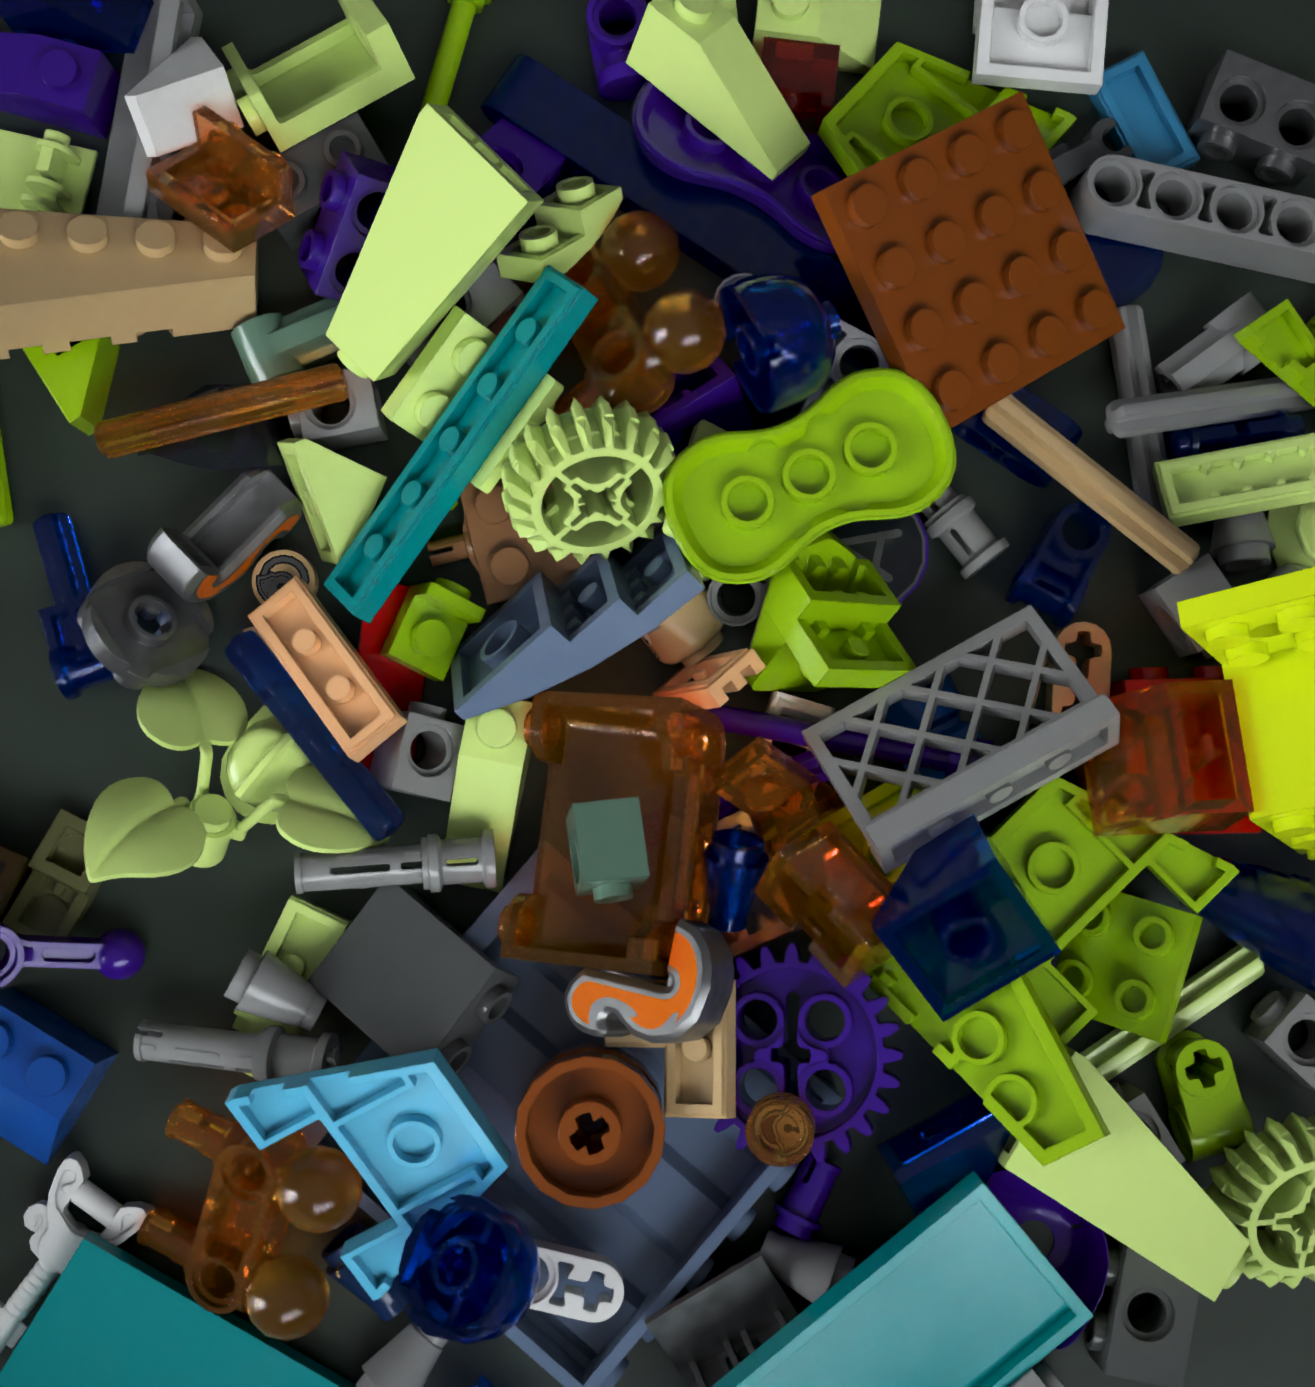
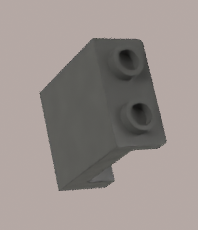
(413, 978)

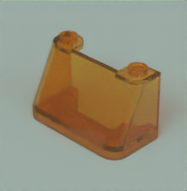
(607, 751)

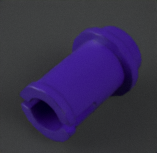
(806, 1197)

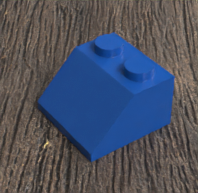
(44, 1074)

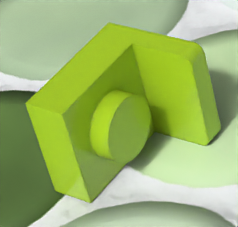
(431, 627)

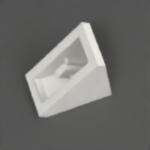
(173, 90)

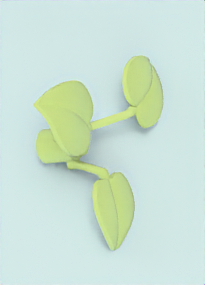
(147, 834)

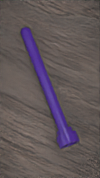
(789, 731)

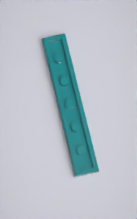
(459, 443)

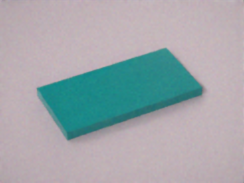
(936, 1306)
(136, 1327)

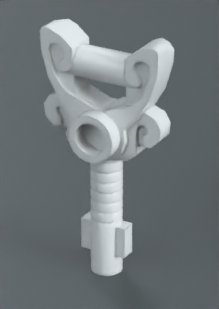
(60, 1235)

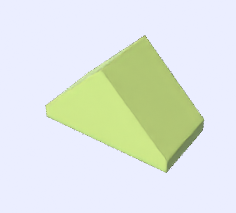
(333, 494)

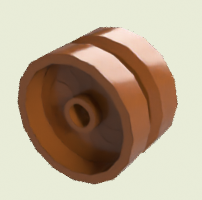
(585, 1165)

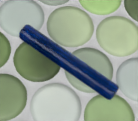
(292, 710)

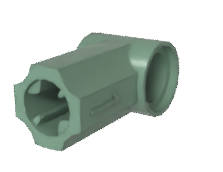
(286, 344)

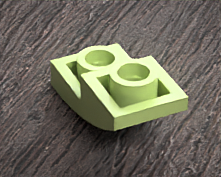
(565, 229)

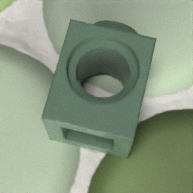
(607, 849)

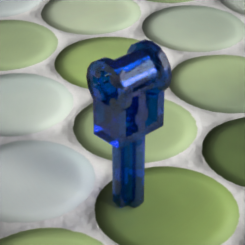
(69, 655)

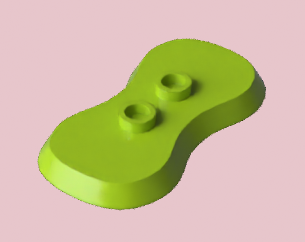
(762, 495)

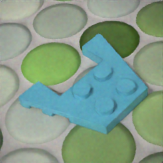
(402, 1128)

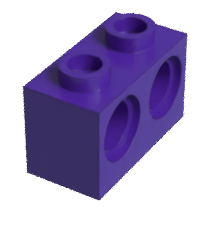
(340, 225)

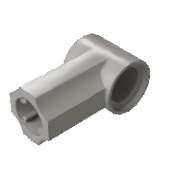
(1214, 353)

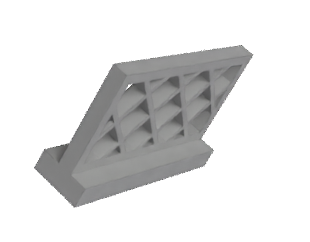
(1002, 772)

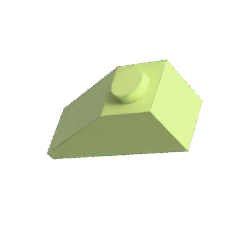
(713, 73)
(490, 782)

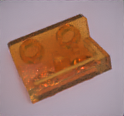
(226, 183)

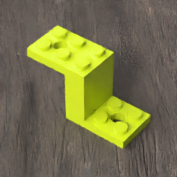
(1268, 650)

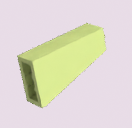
(431, 239)
(1138, 1194)

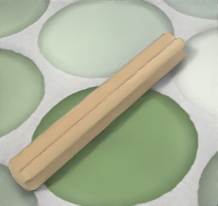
(1092, 484)

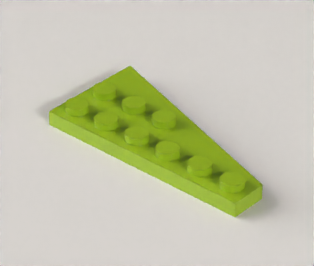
(999, 1044)

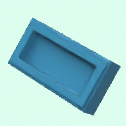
(1143, 114)

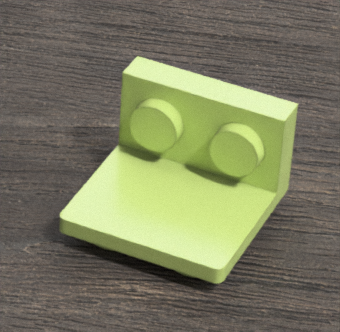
(440, 375)

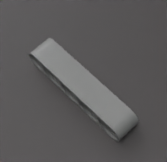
(1193, 223)

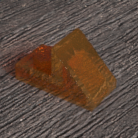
(775, 793)

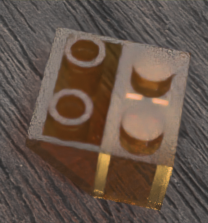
(1174, 763)

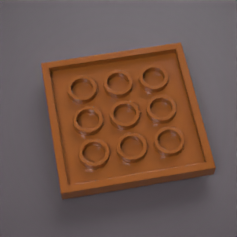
(970, 260)

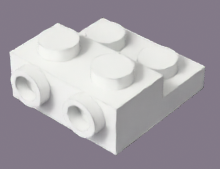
(1040, 44)

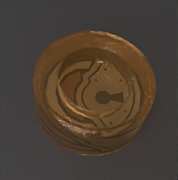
(780, 1129)

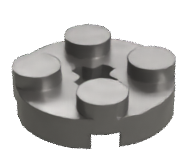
(127, 649)

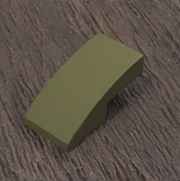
(58, 887)

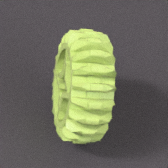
(590, 467)
(1272, 1185)

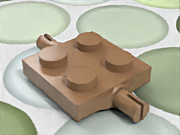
(496, 549)

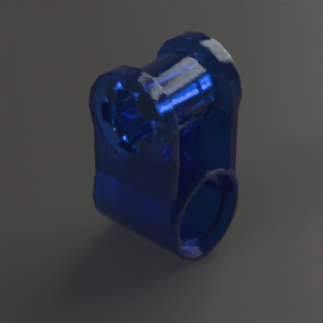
(1054, 573)

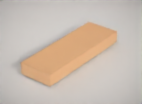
(327, 669)

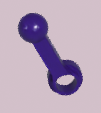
(115, 954)

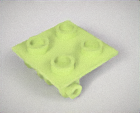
(44, 172)

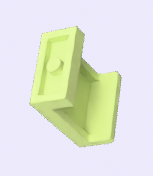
(321, 76)

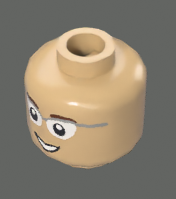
(686, 634)

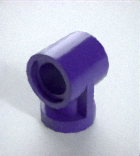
(609, 52)

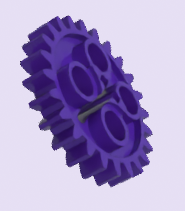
(854, 1055)

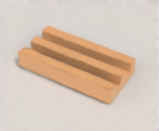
(713, 678)

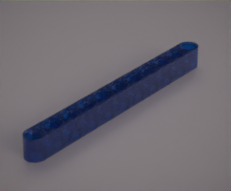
(711, 223)

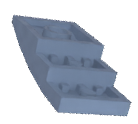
(564, 630)

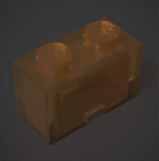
(832, 896)

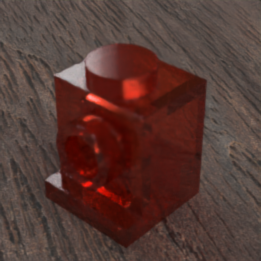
(803, 74)

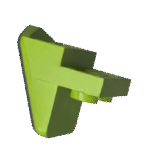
(827, 624)

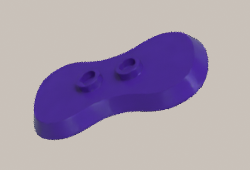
(697, 156)

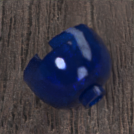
(781, 337)
(469, 1270)

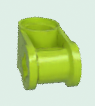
(1203, 1105)

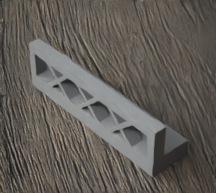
(124, 179)

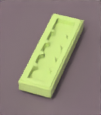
(1237, 480)

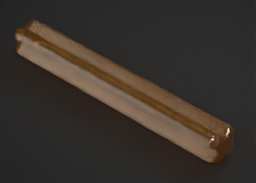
(221, 411)

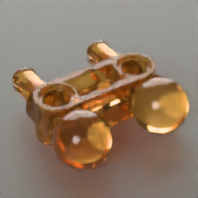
(619, 346)
(251, 1197)

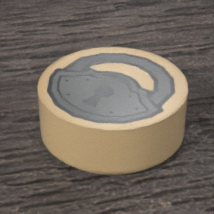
(277, 569)

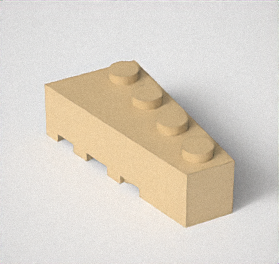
(116, 279)

